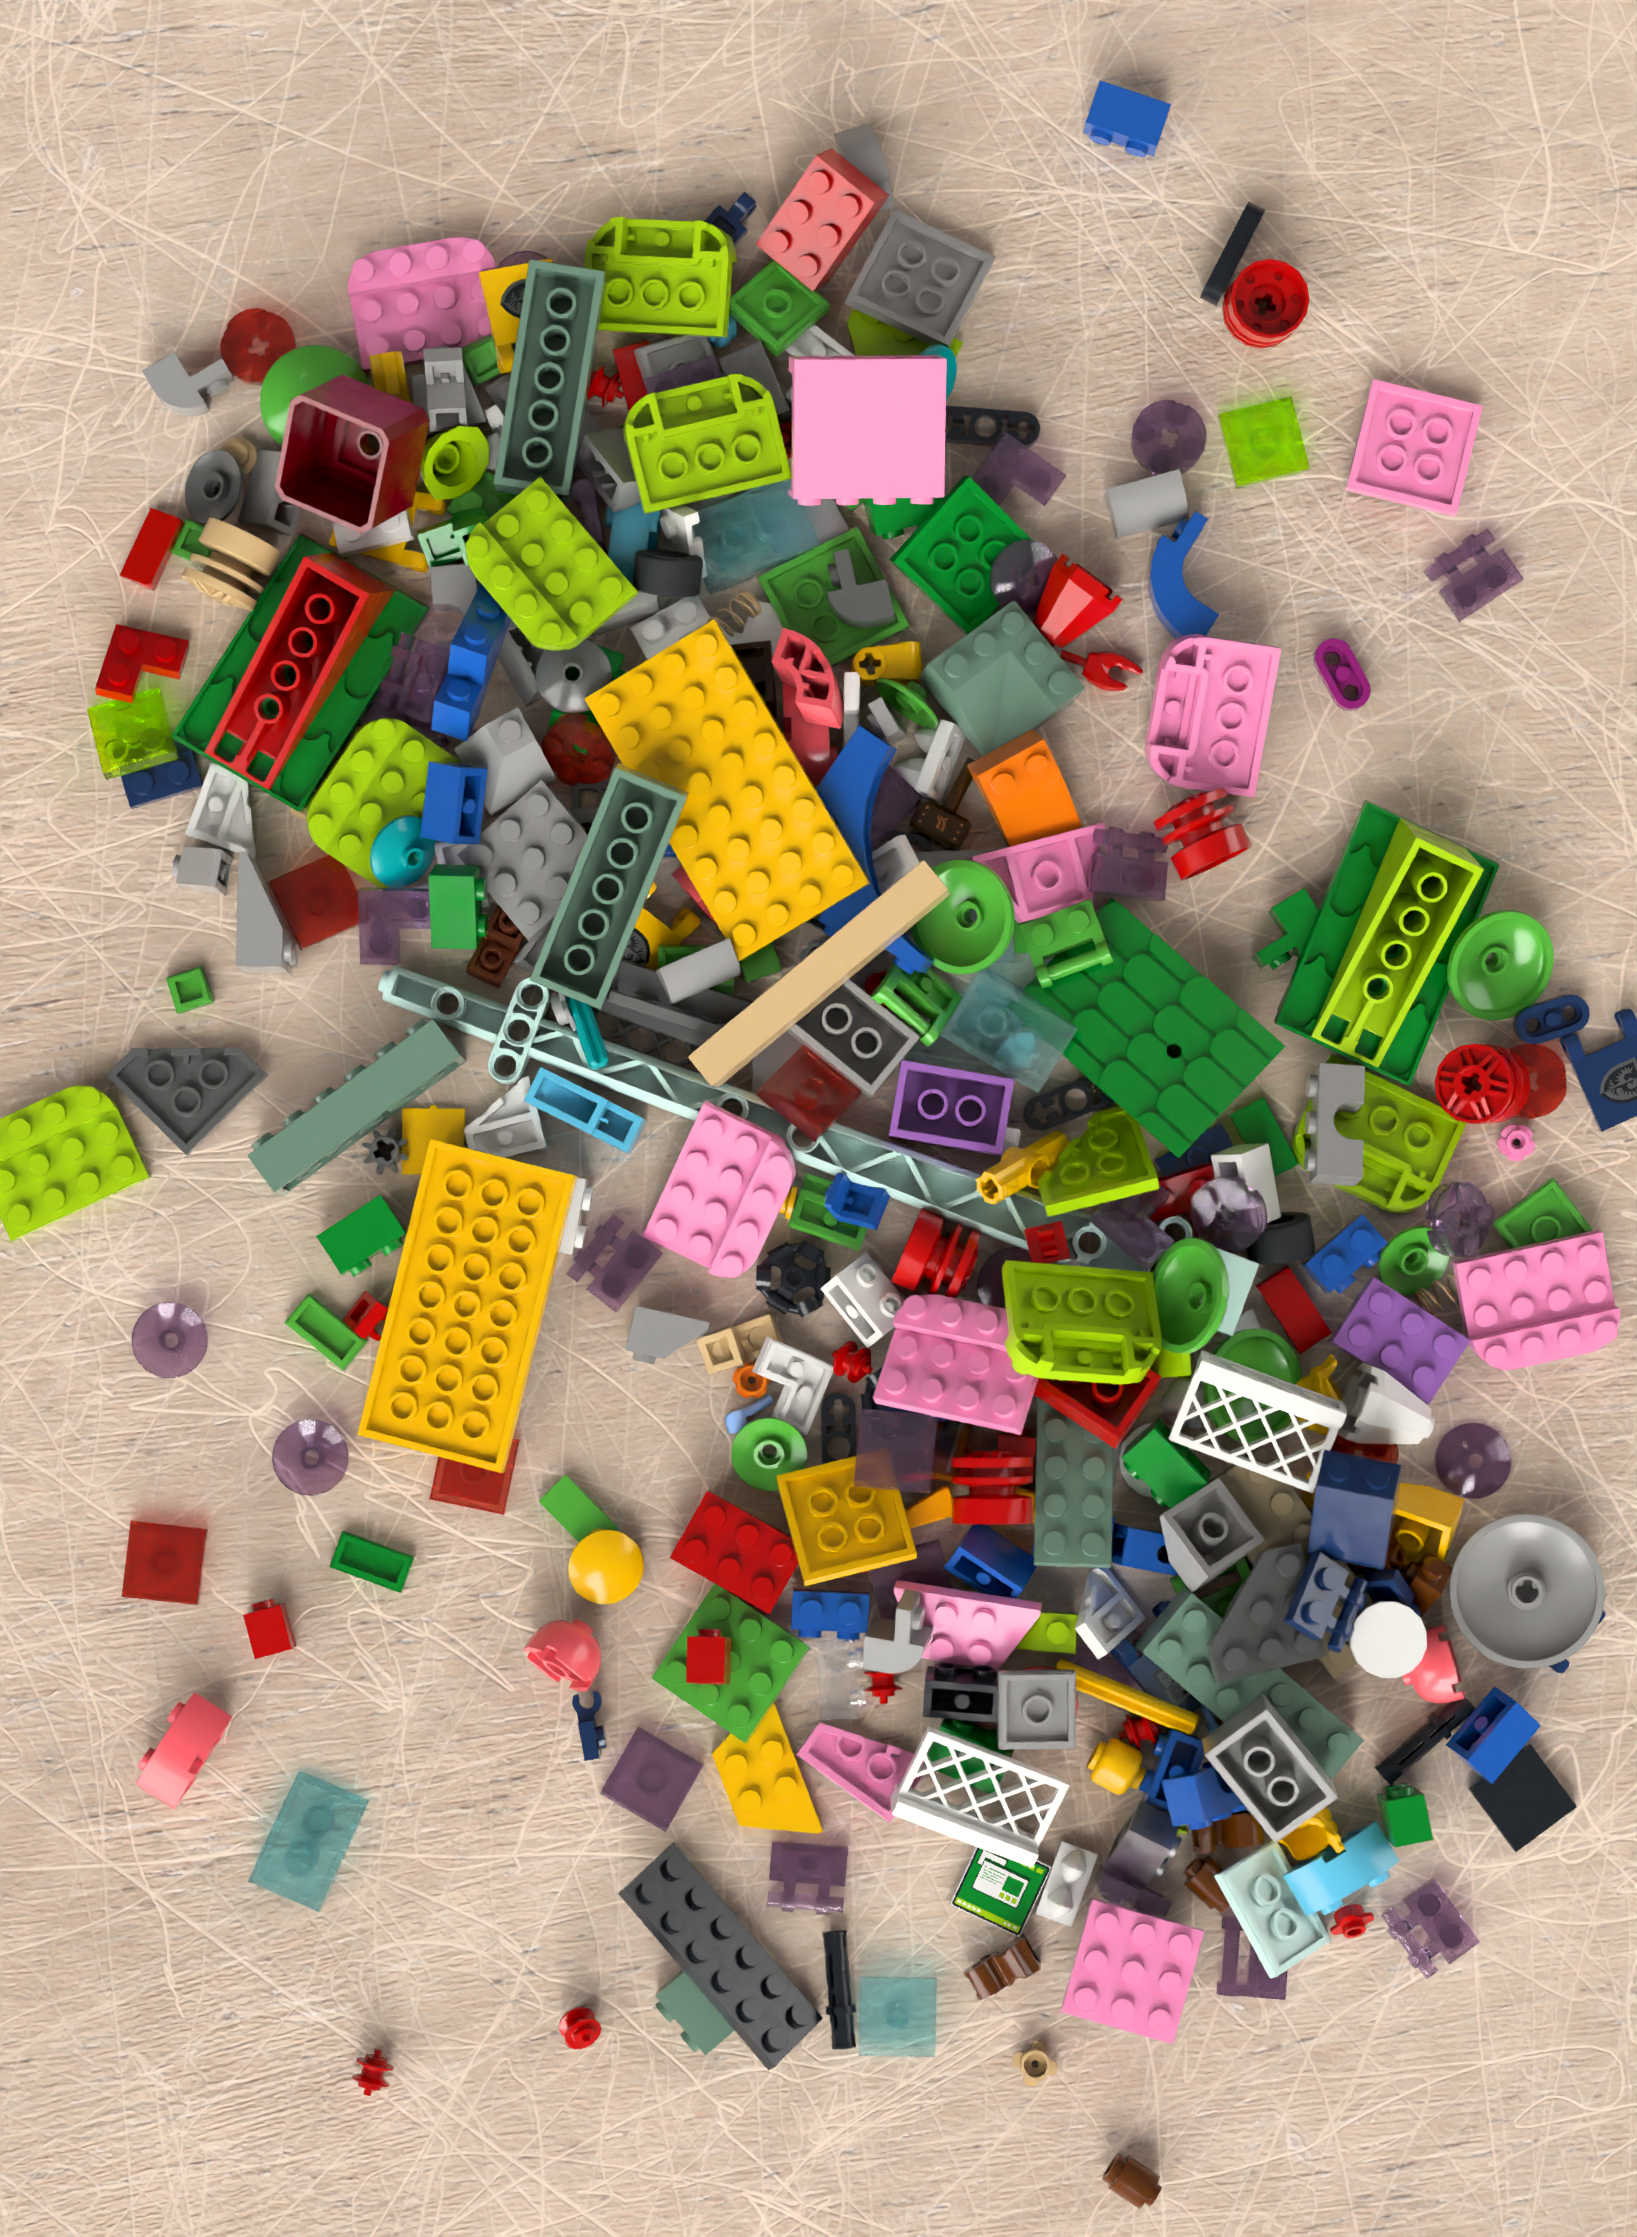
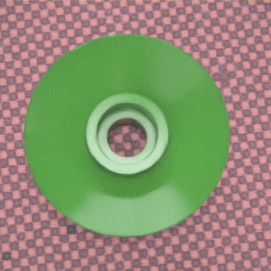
(908, 700)
(1418, 1269)
(760, 1468)

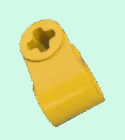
(894, 662)

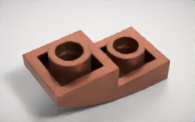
(497, 950)

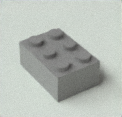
(855, 1037)
(1269, 1768)

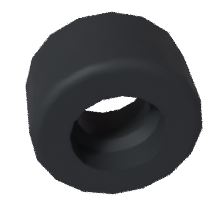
(667, 573)
(1284, 1240)

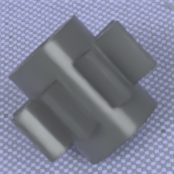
(375, 1148)

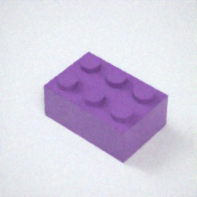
(951, 1108)
(1399, 1338)

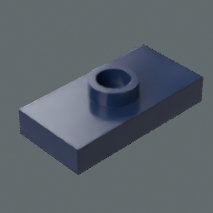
(1198, 1153)

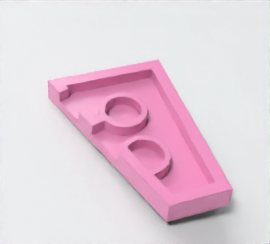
(858, 1765)

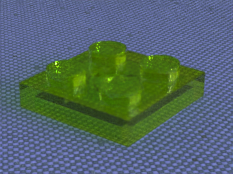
(1263, 442)
(132, 734)

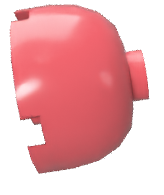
(566, 1652)
(1438, 1671)

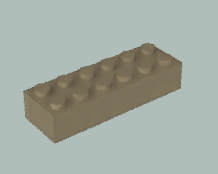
(1282, 1521)

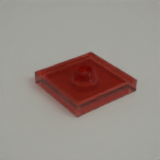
(317, 901)
(809, 1093)
(472, 1485)
(164, 1562)

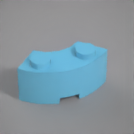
(630, 533)
(1331, 1876)

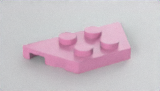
(1046, 872)
(971, 1625)

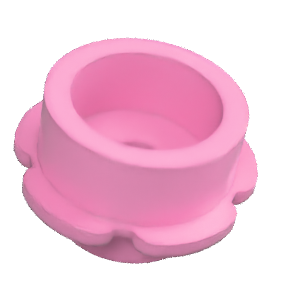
(1506, 1145)

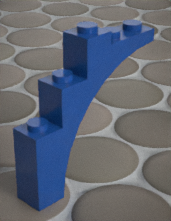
(850, 797)

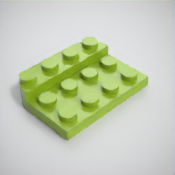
(663, 276)
(704, 442)
(546, 570)
(370, 785)
(1403, 1144)
(63, 1158)
(1081, 1322)

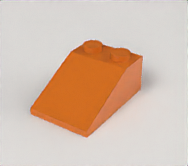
(1025, 790)

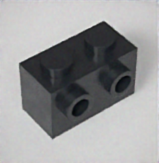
(961, 1693)

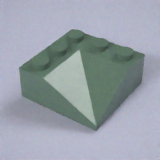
(1001, 680)

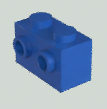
(1126, 119)
(453, 795)
(1345, 1253)
(991, 1562)
(830, 1611)
(1493, 1736)
(1175, 1755)

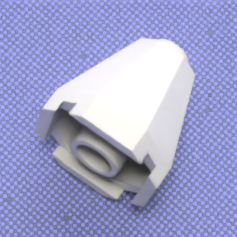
(1383, 1410)

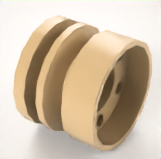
(230, 565)

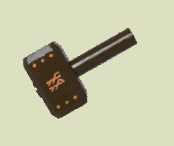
(942, 823)

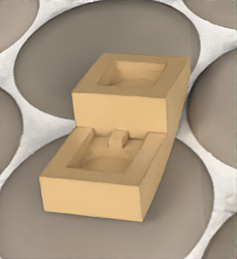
(737, 1344)

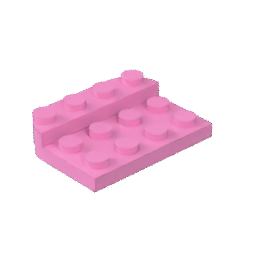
(419, 298)
(1211, 713)
(723, 1192)
(1538, 1301)
(954, 1364)

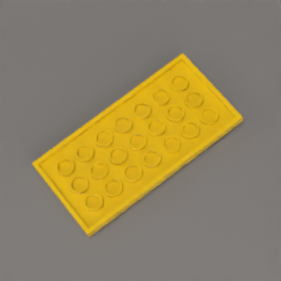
(752, 818)
(467, 1305)

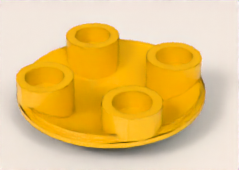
(605, 1566)

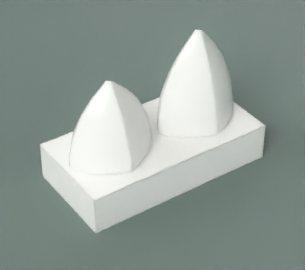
(942, 749)
(1066, 1883)

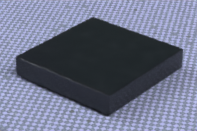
(1523, 1799)

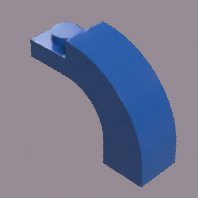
(1168, 593)

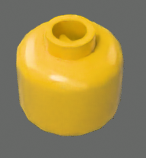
(1116, 1766)

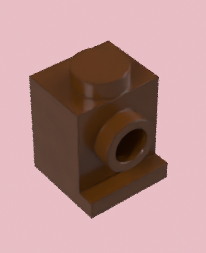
(1426, 1580)

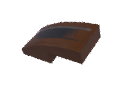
(950, 1442)

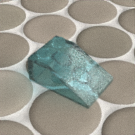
(752, 535)
(1009, 1029)
(309, 1841)

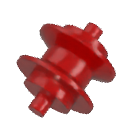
(604, 387)
(852, 1361)
(882, 1685)
(1138, 1730)
(579, 2028)
(372, 2072)

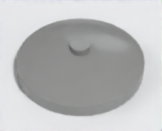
(1527, 1591)

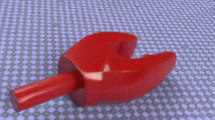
(1097, 668)

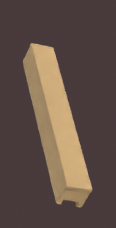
(819, 974)

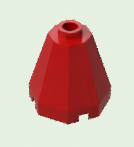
(1072, 603)

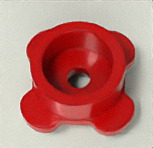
(1351, 1921)

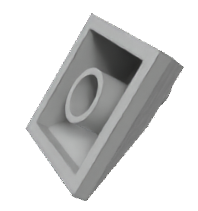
(511, 757)
(1207, 1535)

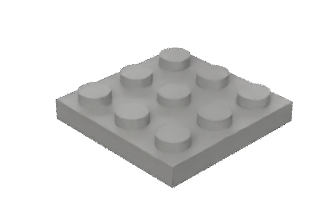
(919, 280)
(529, 858)

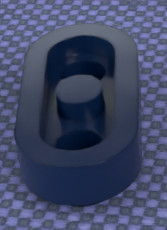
(1550, 1019)

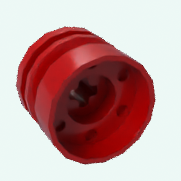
(1285, 298)
(1202, 833)
(1502, 1077)
(936, 1256)
(992, 1489)

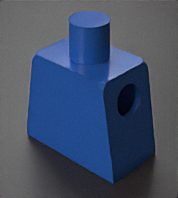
(1139, 1549)

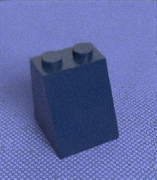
(1354, 1509)

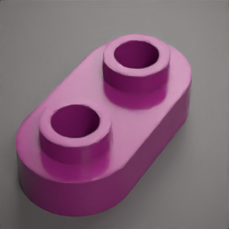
(1344, 674)

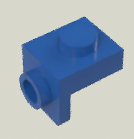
(855, 1202)

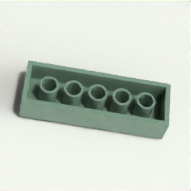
(550, 378)
(609, 886)
(356, 1107)
(1179, 1648)

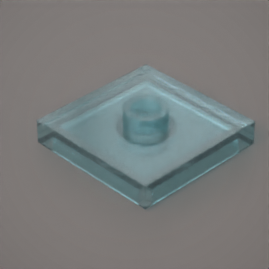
(897, 2016)

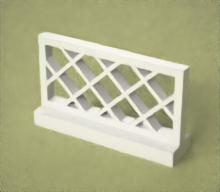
(1266, 1390)
(959, 1820)

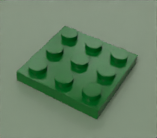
(955, 552)

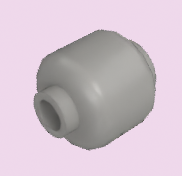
(1173, 1399)

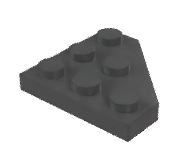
(187, 1088)
(1254, 1629)

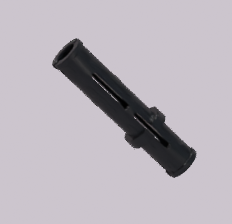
(1392, 1770)
(839, 1991)

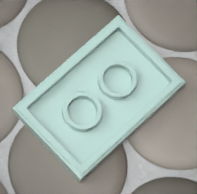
(1269, 1909)

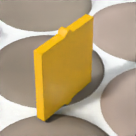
(424, 1124)

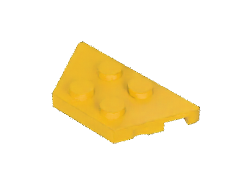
(766, 1780)

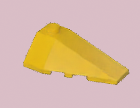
(1423, 1520)

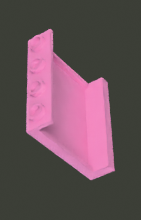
(868, 428)

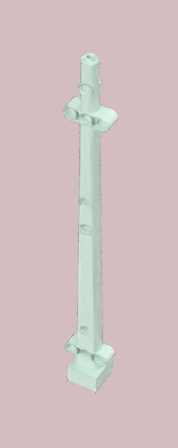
(861, 1156)

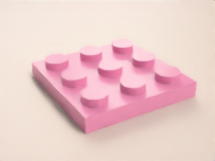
(1414, 447)
(1132, 1971)

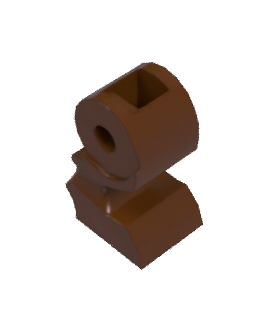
(1232, 1832)
(1001, 1969)

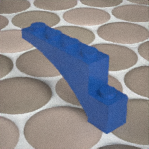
(470, 666)

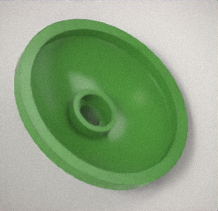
(298, 373)
(948, 930)
(1513, 975)
(1190, 1294)
(1262, 1352)

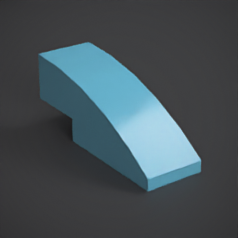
(585, 1110)

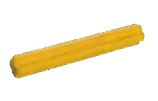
(1131, 1699)

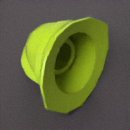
(454, 461)

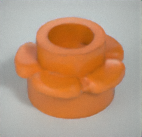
(746, 1389)

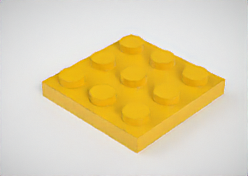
(840, 1525)

